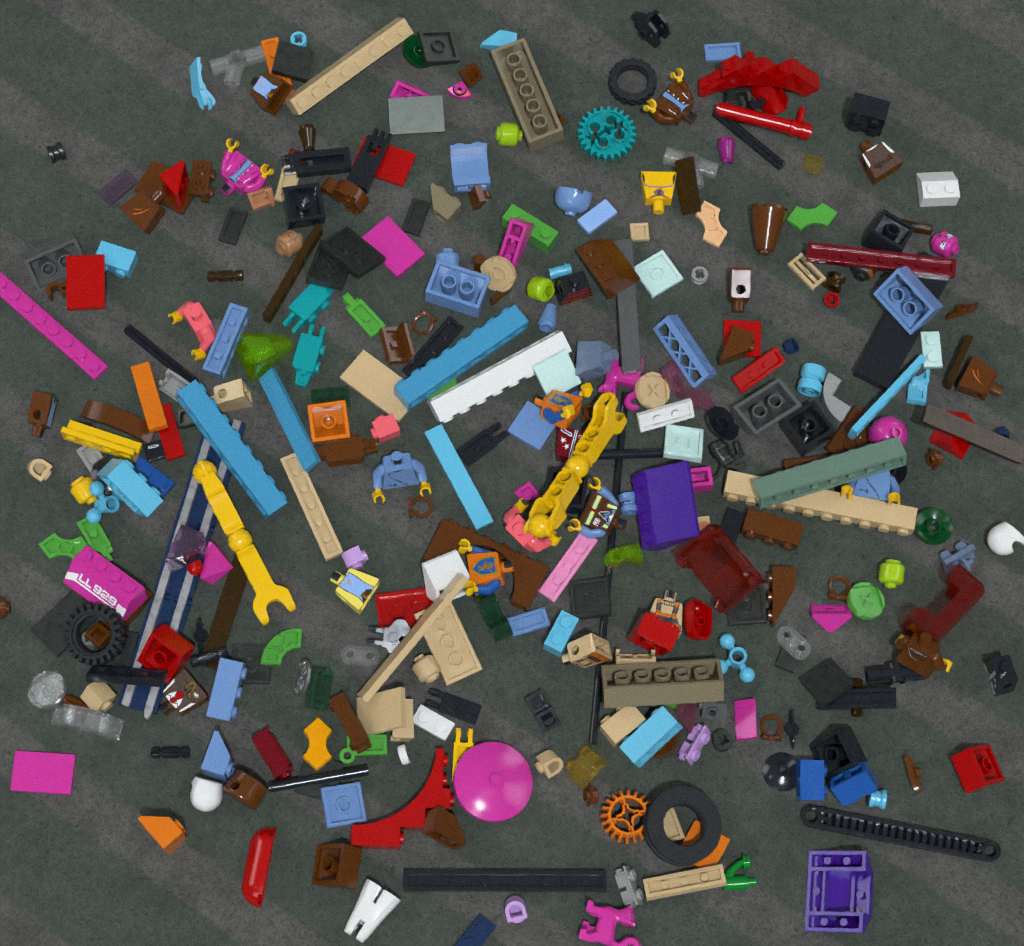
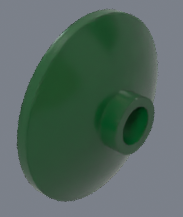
(413, 52)
(937, 518)

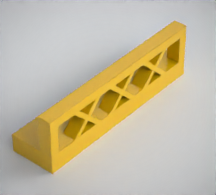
(101, 441)

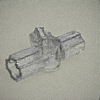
(235, 69)
(702, 166)

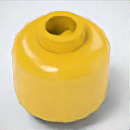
(81, 492)

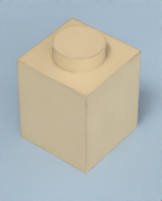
(98, 696)

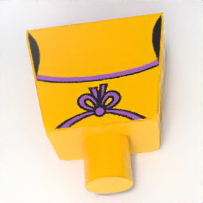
(657, 189)

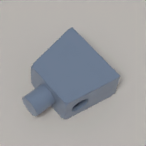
(594, 359)

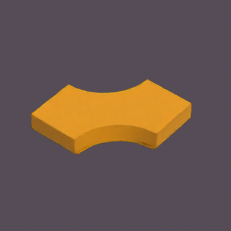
(317, 753)

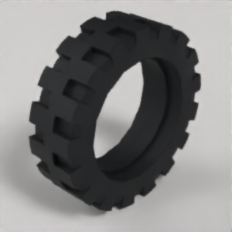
(632, 98)

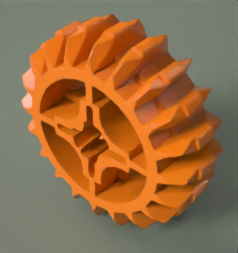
(619, 818)

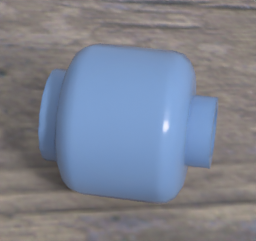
(447, 255)

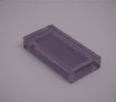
(118, 187)

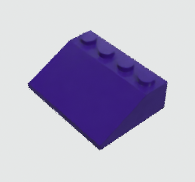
(665, 506)

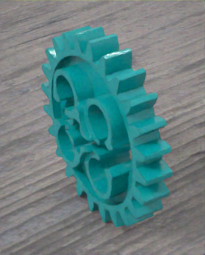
(614, 146)

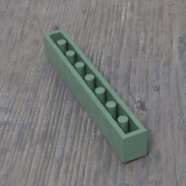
(829, 472)

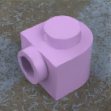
(354, 558)
(515, 909)

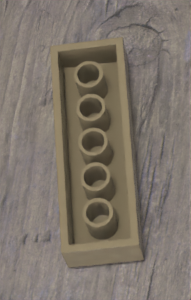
(527, 94)
(662, 683)

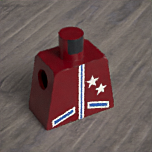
(566, 443)

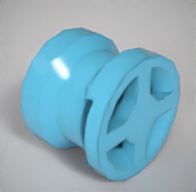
(878, 799)

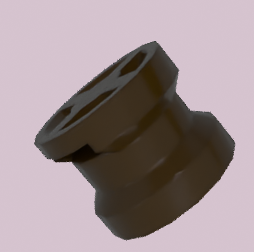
(834, 282)

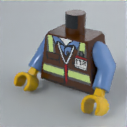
(599, 514)

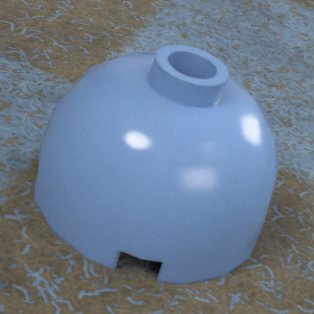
(572, 200)

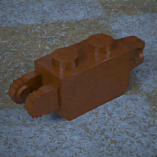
(346, 451)

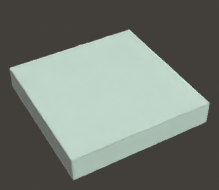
(658, 274)
(556, 373)
(683, 443)

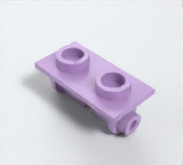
(691, 752)

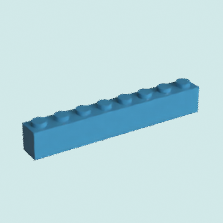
(461, 357)
(231, 449)

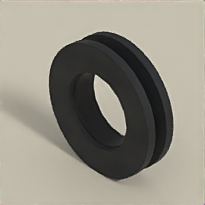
(708, 816)

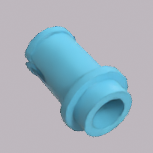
(560, 271)

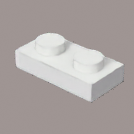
(433, 722)

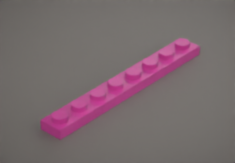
(51, 329)

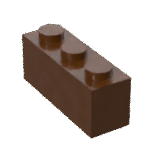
(772, 529)

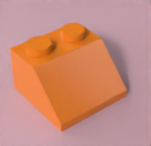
(328, 421)
(165, 831)

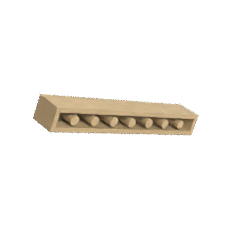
(348, 66)

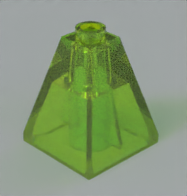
(261, 352)

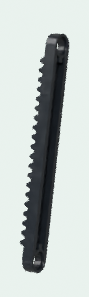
(901, 834)

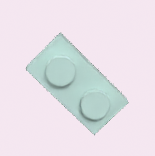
(931, 349)

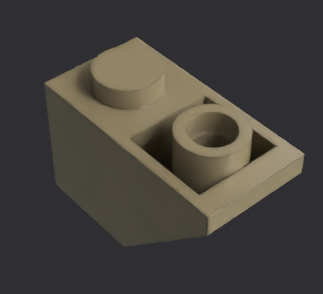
(444, 206)

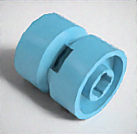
(811, 380)

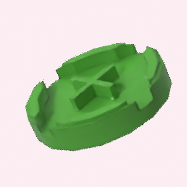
(865, 601)

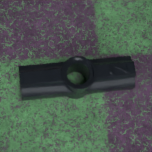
(891, 673)

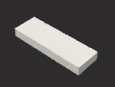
(665, 415)

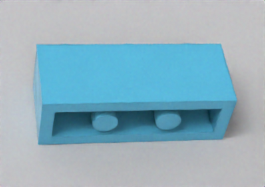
(650, 736)

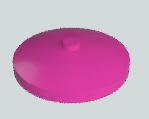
(492, 782)

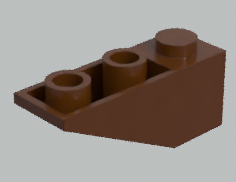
(782, 584)

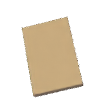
(383, 712)

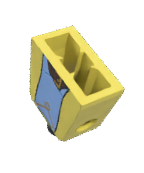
(355, 588)

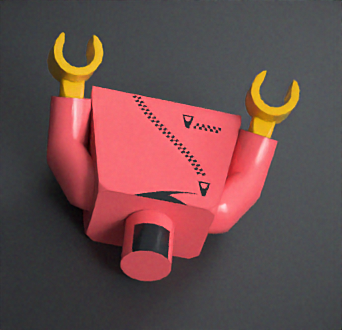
(199, 324)
(515, 527)

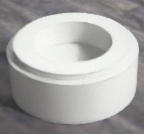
(403, 754)

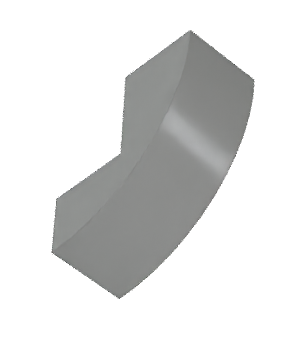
(833, 407)

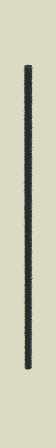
(608, 573)

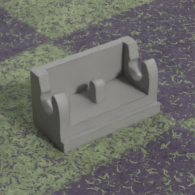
(172, 384)

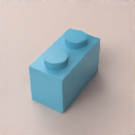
(118, 259)
(561, 633)

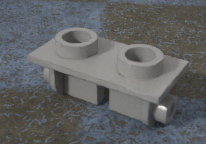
(628, 879)

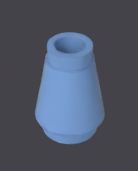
(547, 321)

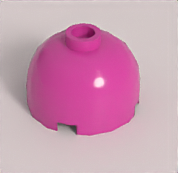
(886, 428)

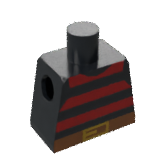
(572, 288)

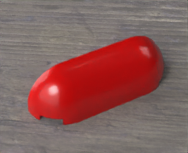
(775, 97)
(257, 866)

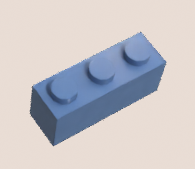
(227, 689)

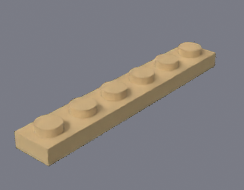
(312, 507)

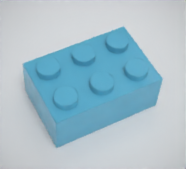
(130, 486)

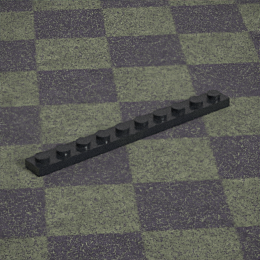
(504, 881)

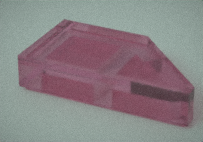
(674, 378)
(699, 398)
(686, 714)

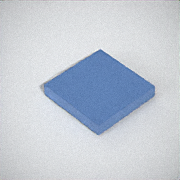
(530, 427)
(343, 805)

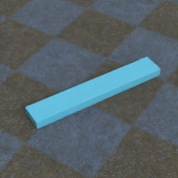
(886, 397)
(458, 477)

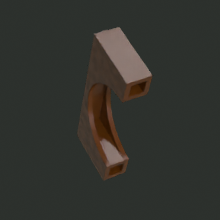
(527, 574)

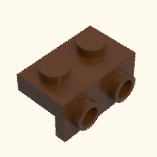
(201, 180)
(397, 344)

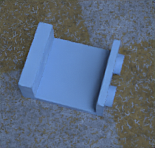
(469, 166)

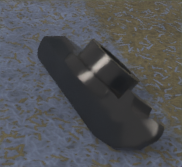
(200, 636)
(792, 729)

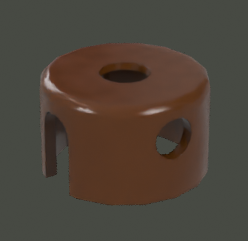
(245, 789)

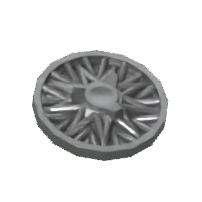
(303, 676)

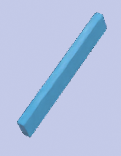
(289, 419)

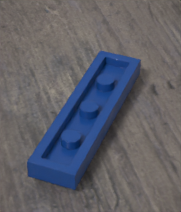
(154, 476)

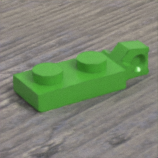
(363, 315)
(96, 538)

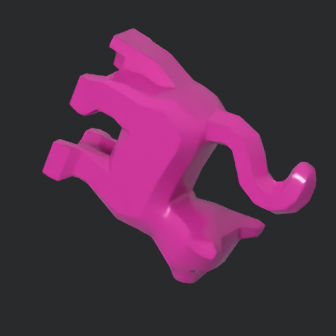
(617, 378)
(605, 929)

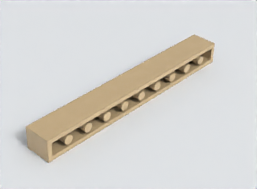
(830, 506)

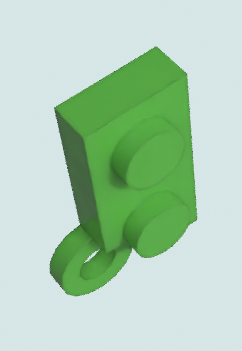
(378, 748)

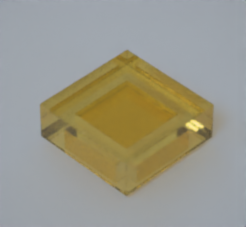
(813, 164)

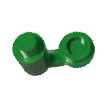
(738, 882)

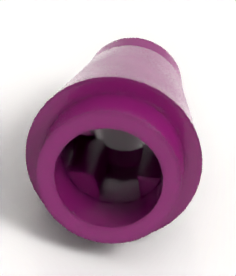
(726, 149)

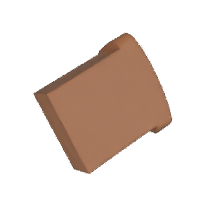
(261, 198)

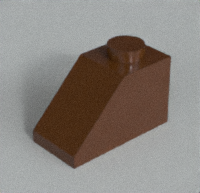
(737, 346)
(443, 828)

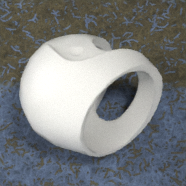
(1002, 537)
(206, 794)

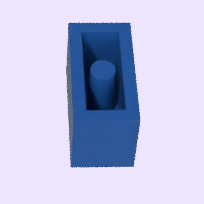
(810, 780)
(853, 783)

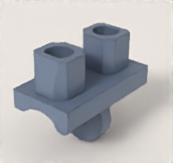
(964, 556)

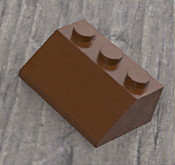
(607, 266)

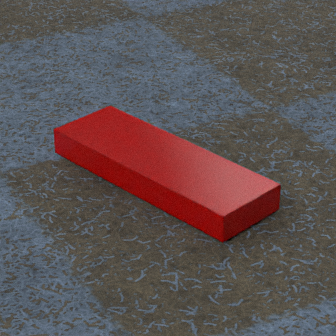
(758, 369)
(170, 436)

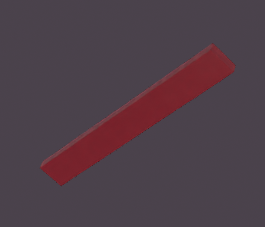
(880, 259)

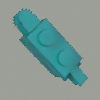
(308, 306)
(307, 356)

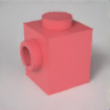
(385, 428)

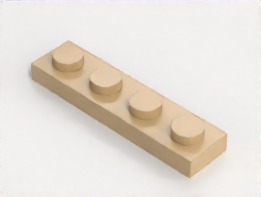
(684, 882)

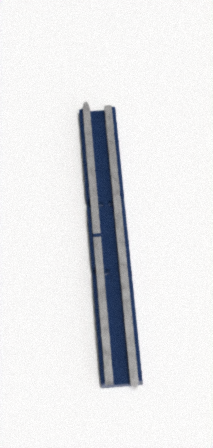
(177, 589)

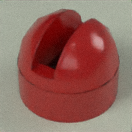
(827, 299)
(195, 568)

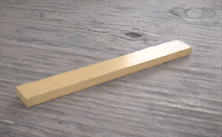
(412, 637)

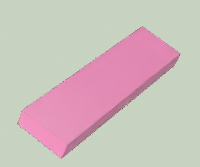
(567, 567)

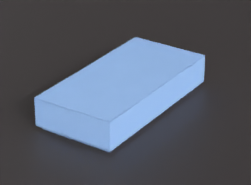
(597, 217)

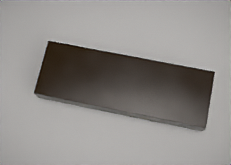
(687, 186)
(958, 362)

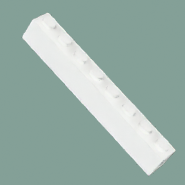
(495, 378)

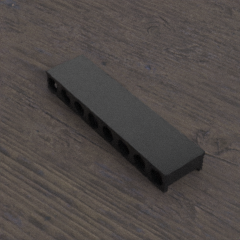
(893, 343)

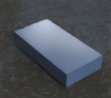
(721, 51)
(529, 621)

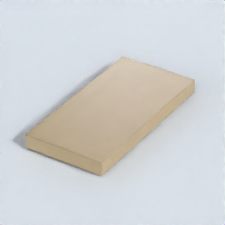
(375, 383)
(451, 646)

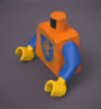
(562, 407)
(485, 569)

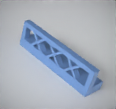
(226, 341)
(691, 349)

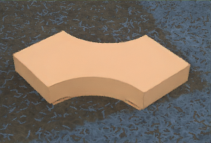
(714, 232)

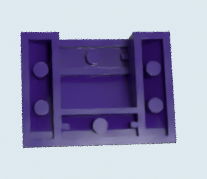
(839, 892)

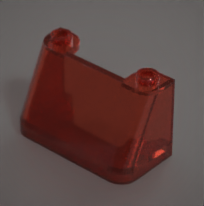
(720, 567)

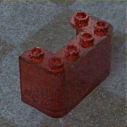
(963, 591)

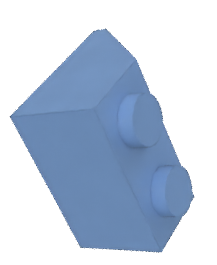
(217, 760)

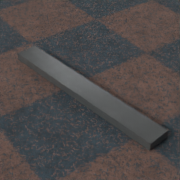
(629, 317)

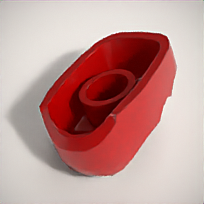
(697, 620)

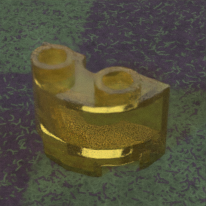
(585, 767)

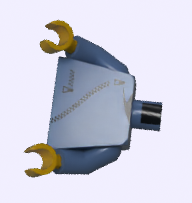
(398, 471)
(877, 487)

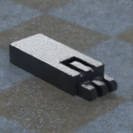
(324, 162)
(367, 164)

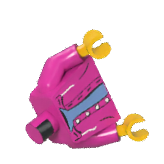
(240, 172)

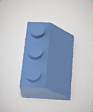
(457, 288)
(908, 299)

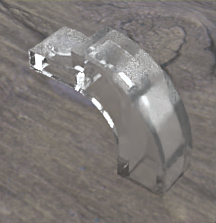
(87, 720)

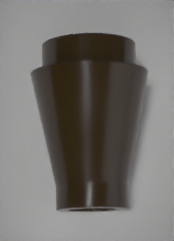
(307, 135)

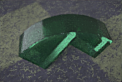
(492, 616)

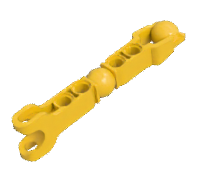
(566, 483)
(241, 543)

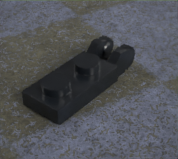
(481, 444)
(455, 706)

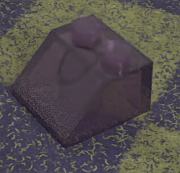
(186, 548)

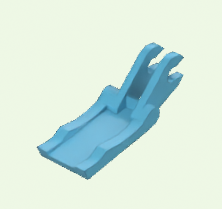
(198, 87)

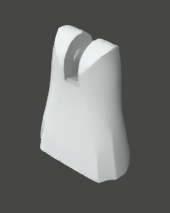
(370, 910)

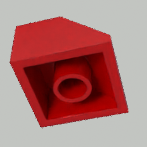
(654, 634)
(166, 651)
(977, 768)

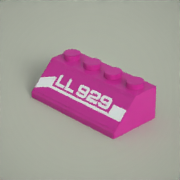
(104, 583)

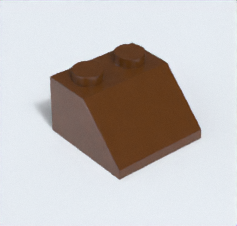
(337, 866)

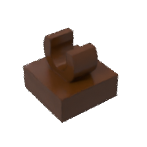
(470, 74)
(478, 197)

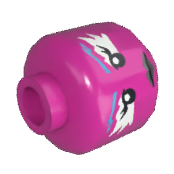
(945, 244)

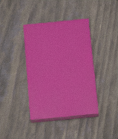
(395, 245)
(43, 772)

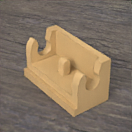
(634, 658)
(405, 734)

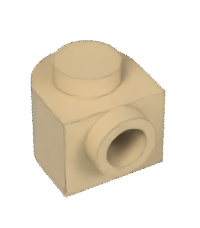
(39, 469)
(549, 763)

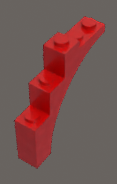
(761, 72)
(387, 832)

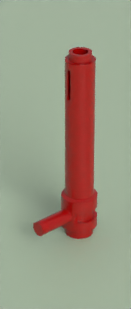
(792, 127)

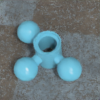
(95, 514)
(727, 642)

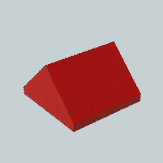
(175, 183)
(949, 443)

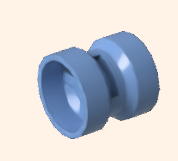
(628, 503)

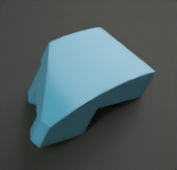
(499, 39)
(918, 389)

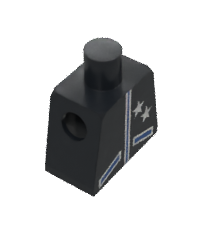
(1001, 673)

